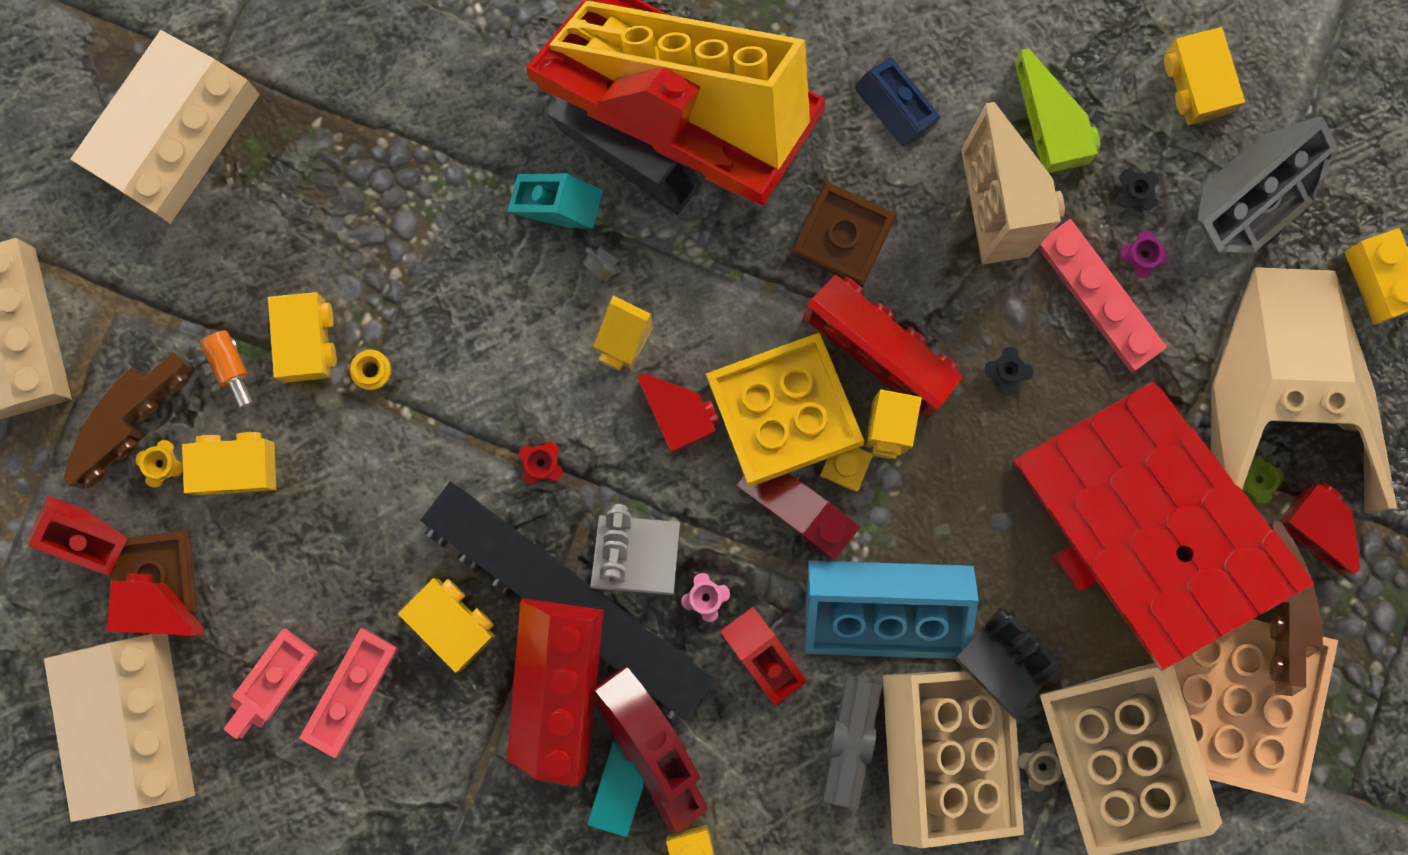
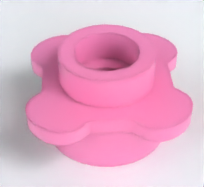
(694, 601)

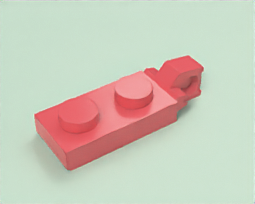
(269, 682)

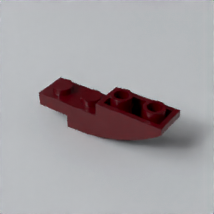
(653, 746)

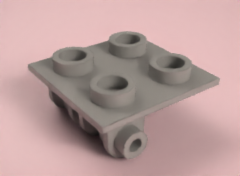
(635, 553)

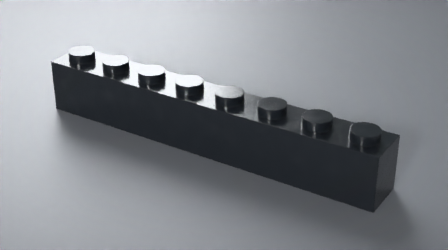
(536, 575)

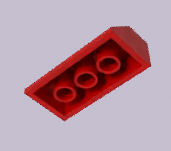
(881, 345)
(553, 690)

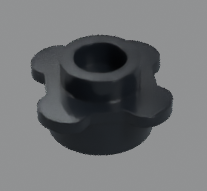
(1129, 197)
(1006, 382)

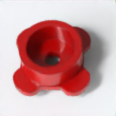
(530, 457)

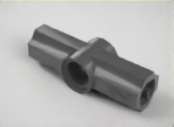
(852, 743)

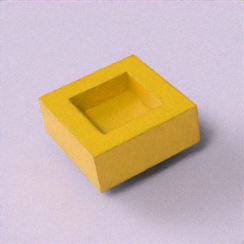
(847, 468)

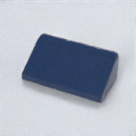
(896, 101)

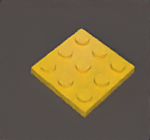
(784, 409)

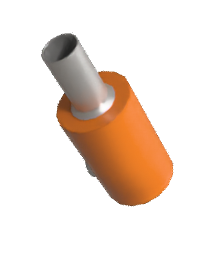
(227, 365)

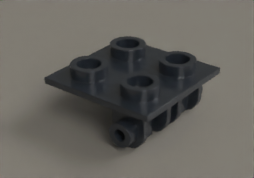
(1008, 661)

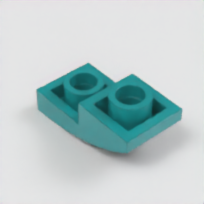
(617, 794)

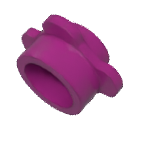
(1154, 248)

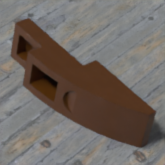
(111, 427)
(1295, 630)

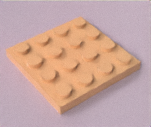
(1241, 724)

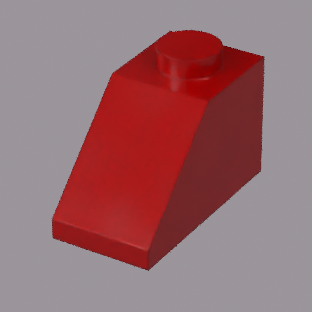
(652, 102)
(679, 413)
(1324, 527)
(76, 536)
(148, 608)
(763, 656)

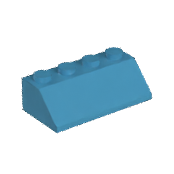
(889, 609)

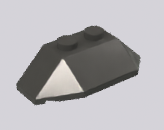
(1266, 186)

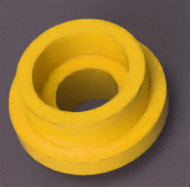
(361, 361)

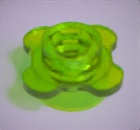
(1271, 479)

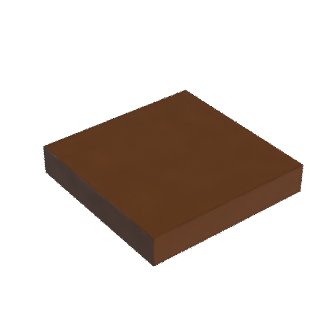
(843, 233)
(163, 556)

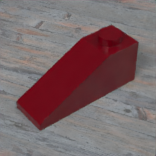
(804, 513)

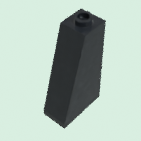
(632, 158)

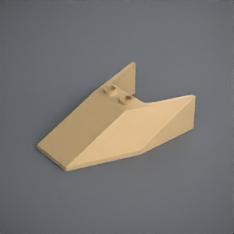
(1296, 362)

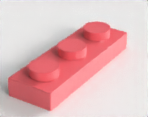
(349, 693)

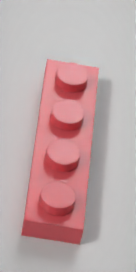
(1101, 296)

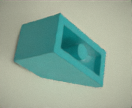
(556, 200)

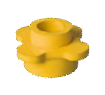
(147, 462)

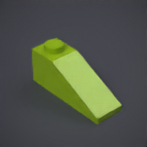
(1056, 120)

